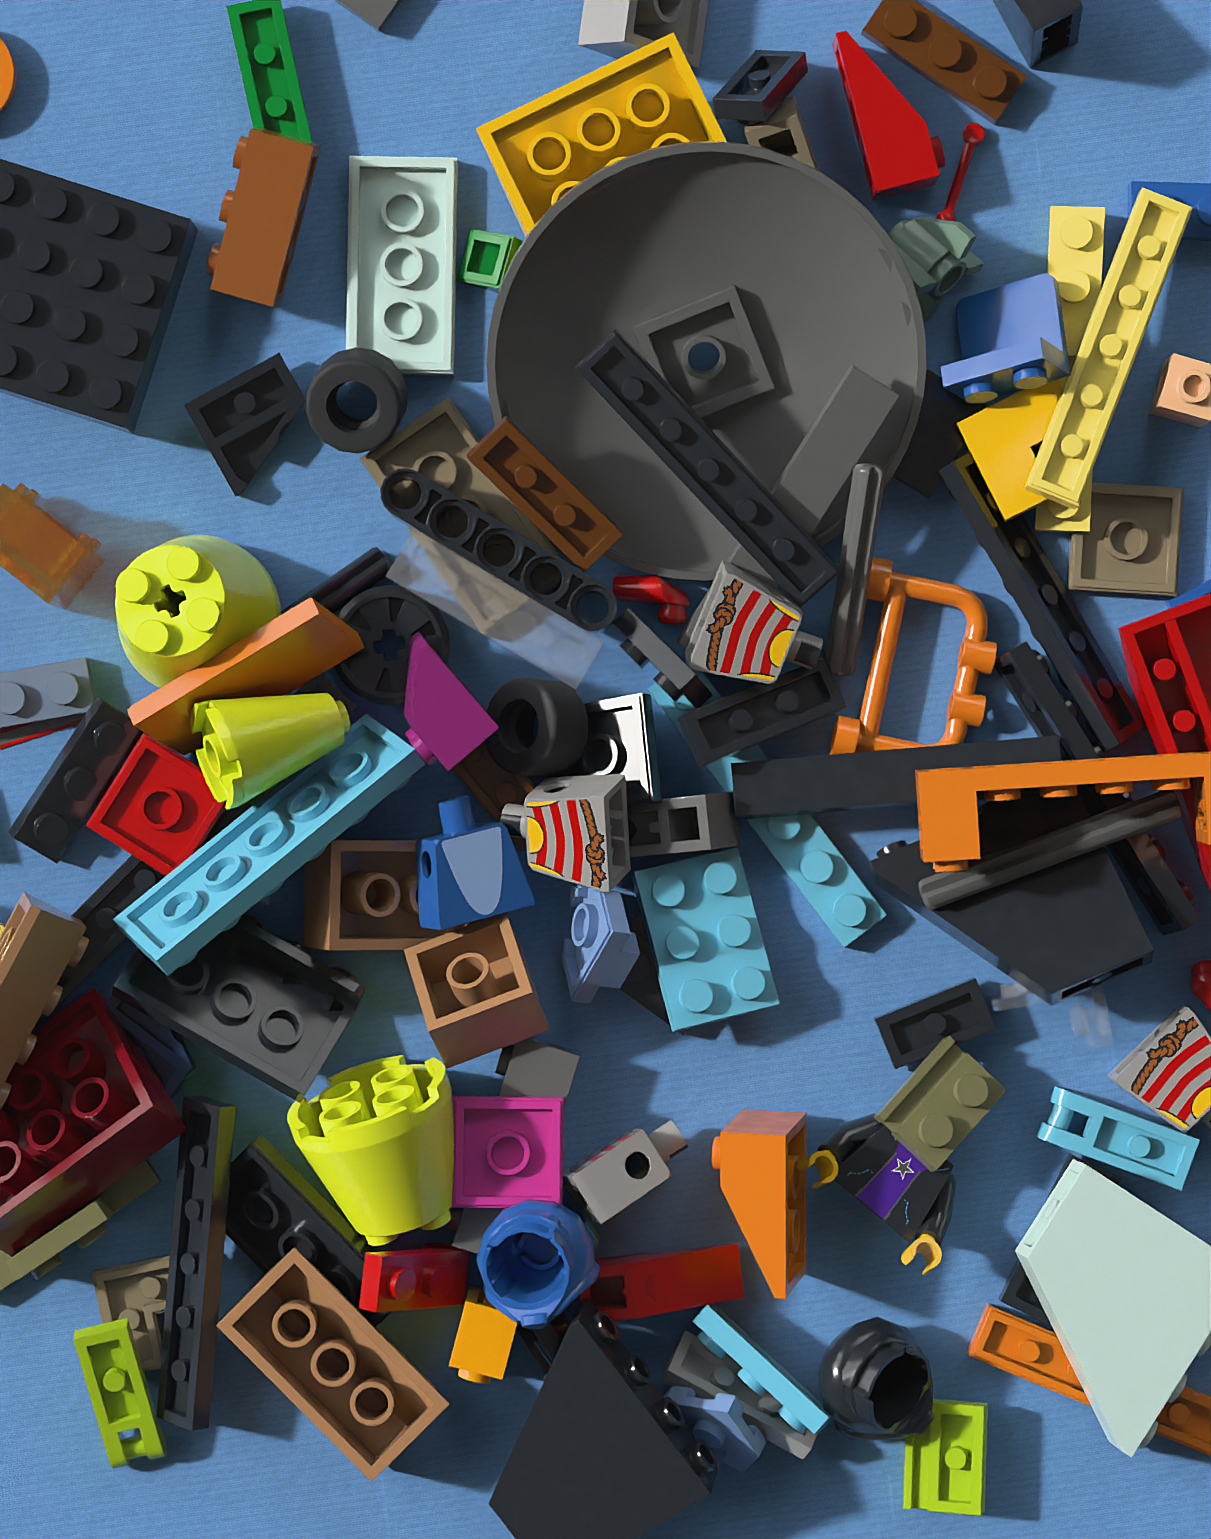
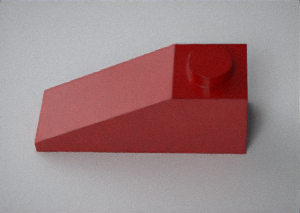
(888, 130)

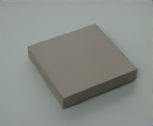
(1130, 541)

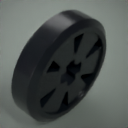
(373, 614)

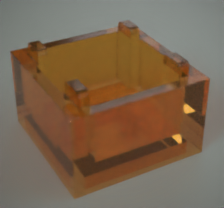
(42, 550)

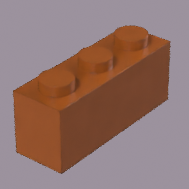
(263, 216)

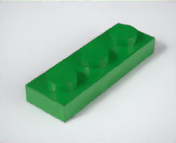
(269, 68)

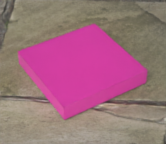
(507, 1150)

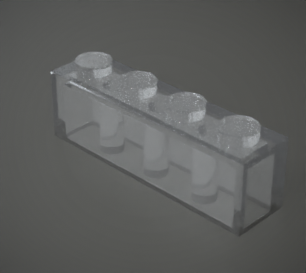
(494, 609)

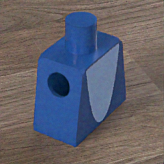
(467, 870)

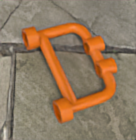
(974, 656)

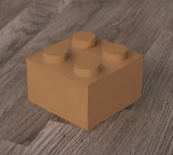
(476, 990)

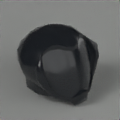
(876, 1382)

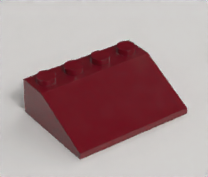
(76, 1120)

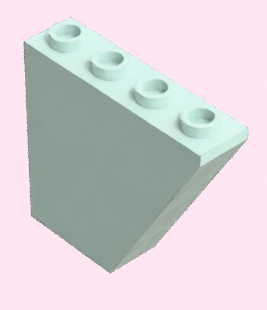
(1122, 1298)

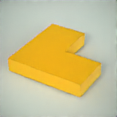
(1003, 444)

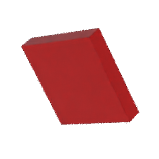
(158, 807)

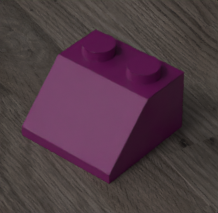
(440, 709)

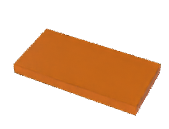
(259, 665)

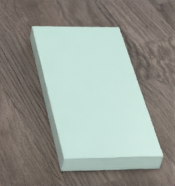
(403, 260)

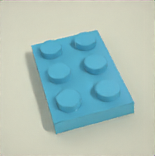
(705, 939)

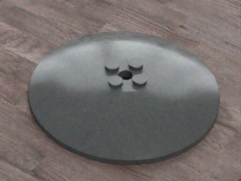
(685, 253)

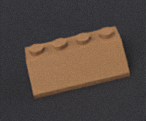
(32, 958)
(333, 1363)

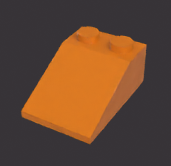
(767, 1191)

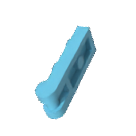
(1120, 1139)

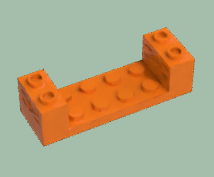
(950, 800)

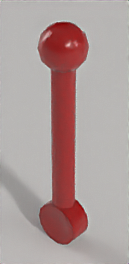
(972, 136)

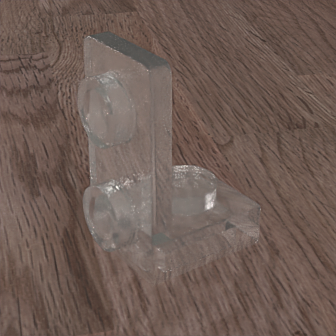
(1087, 1018)

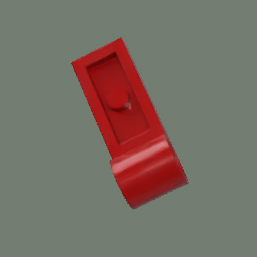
(415, 1278)

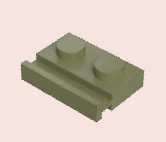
(940, 1103)

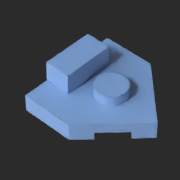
(600, 945)
(720, 1426)

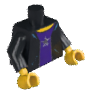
(889, 1183)

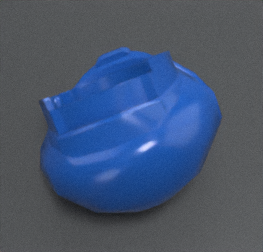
(536, 1261)

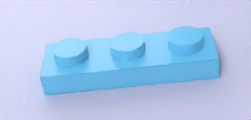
(761, 1370)

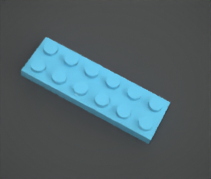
(267, 844)

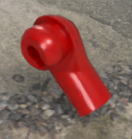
(654, 590)

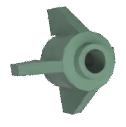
(935, 257)

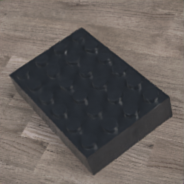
(84, 294)

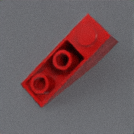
(666, 1281)

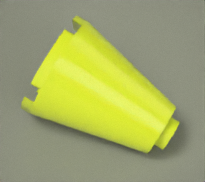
(264, 740)

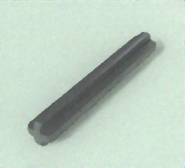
(855, 567)

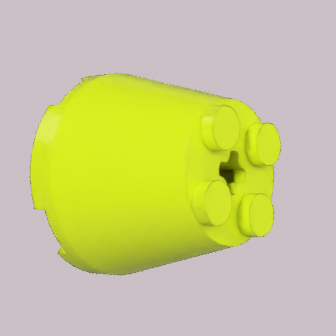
(190, 604)
(383, 1145)

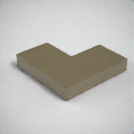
(137, 1293)

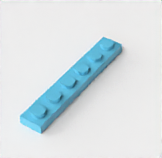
(796, 844)

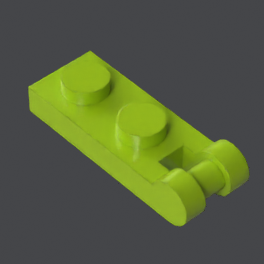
(119, 1392)

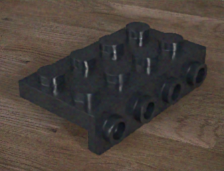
(250, 1003)

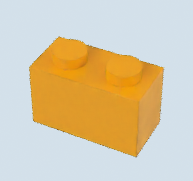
(482, 1340)

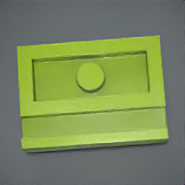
(948, 1460)

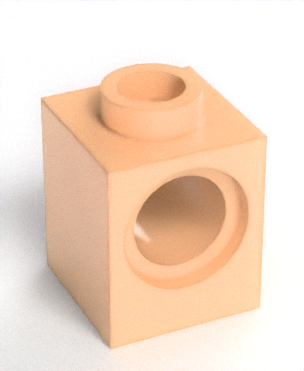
(1183, 391)

